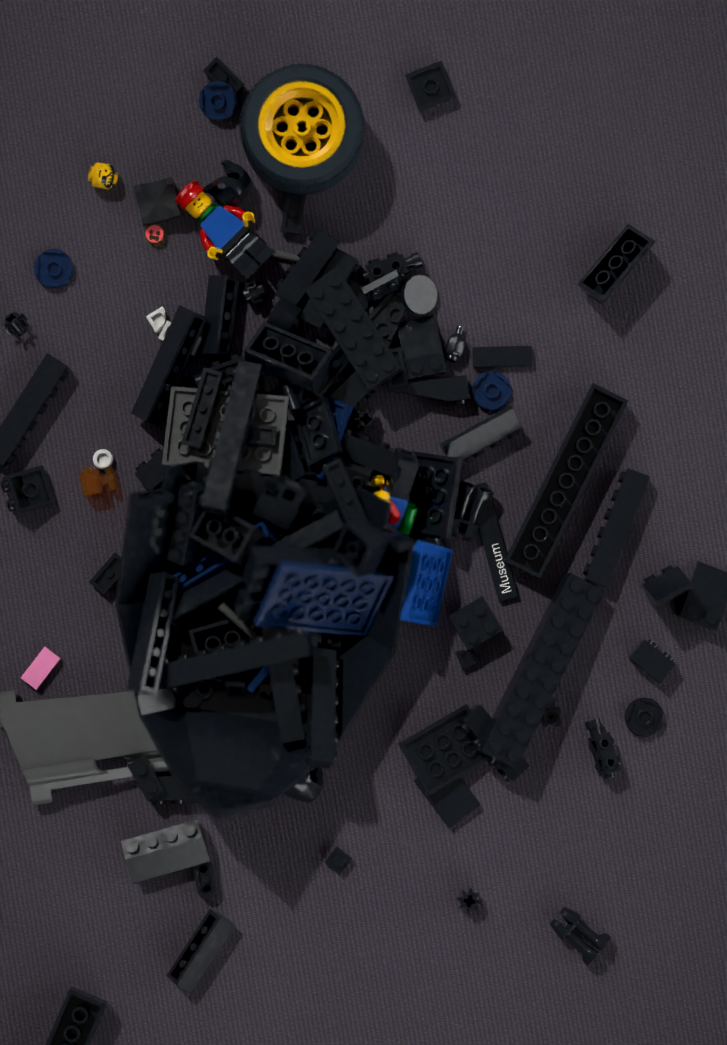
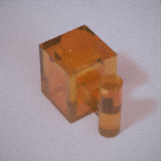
(93, 482)

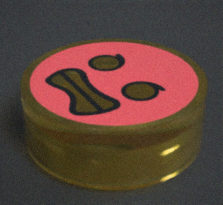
(154, 234)

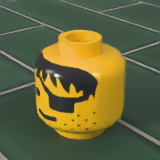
(102, 175)

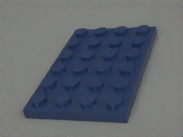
(322, 599)

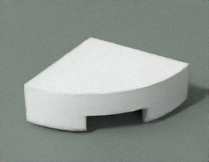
(157, 319)

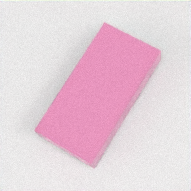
(40, 668)

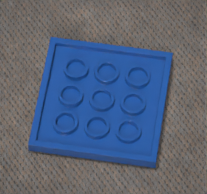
(426, 583)

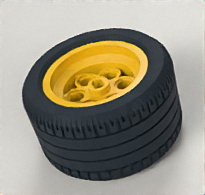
(305, 89)

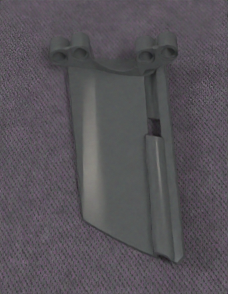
(66, 736)

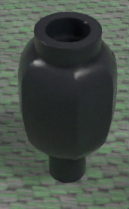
(455, 345)

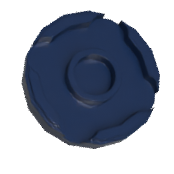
(218, 100)
(53, 268)
(491, 390)

